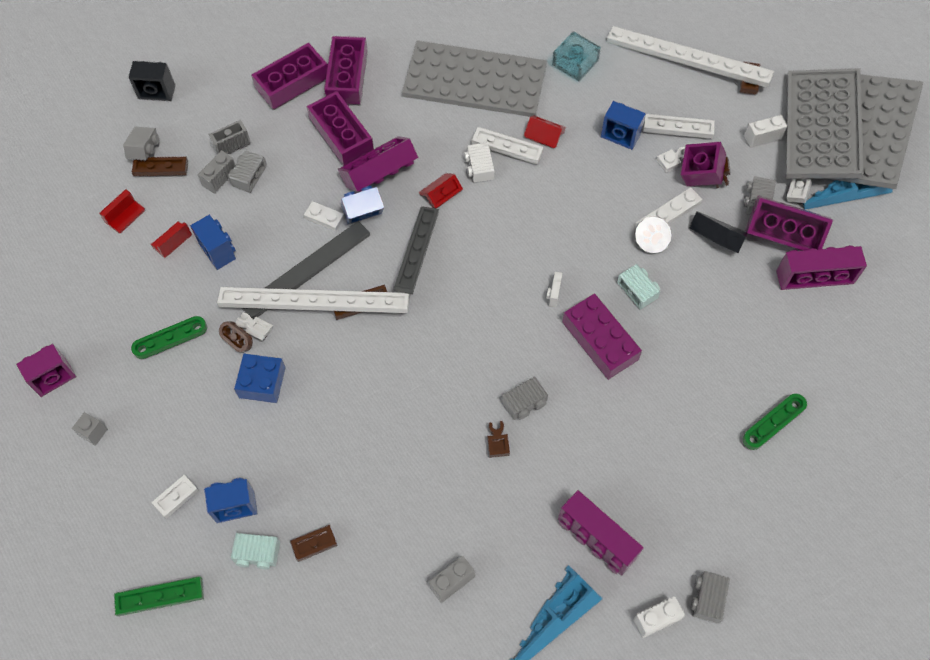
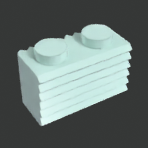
(639, 286)
(255, 550)

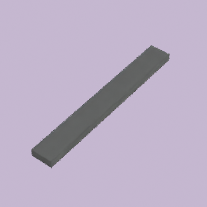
(316, 262)

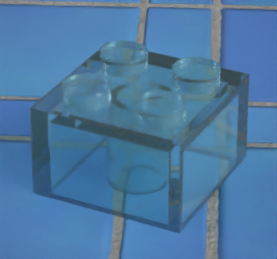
(576, 56)

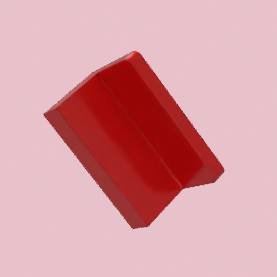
(544, 131)
(442, 189)
(122, 211)
(172, 239)

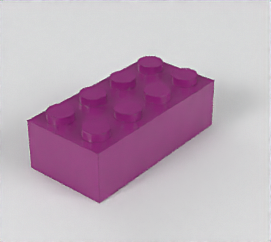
(346, 68)
(290, 75)
(340, 128)
(378, 163)
(788, 224)
(821, 267)
(601, 336)
(599, 533)

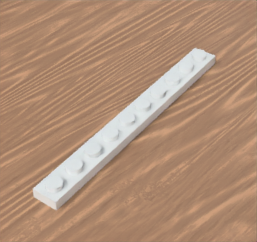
(690, 56)
(313, 300)

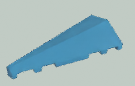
(842, 192)
(568, 604)

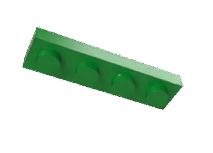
(158, 596)

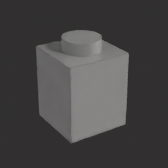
(89, 428)

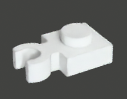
(670, 159)
(553, 292)
(255, 327)

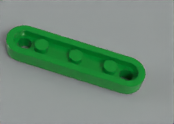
(169, 337)
(774, 421)

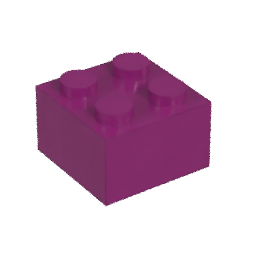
(703, 164)
(46, 370)

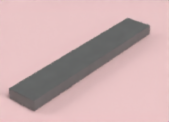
(416, 250)

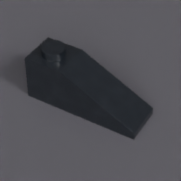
(718, 231)

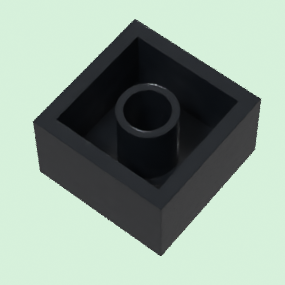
(152, 81)

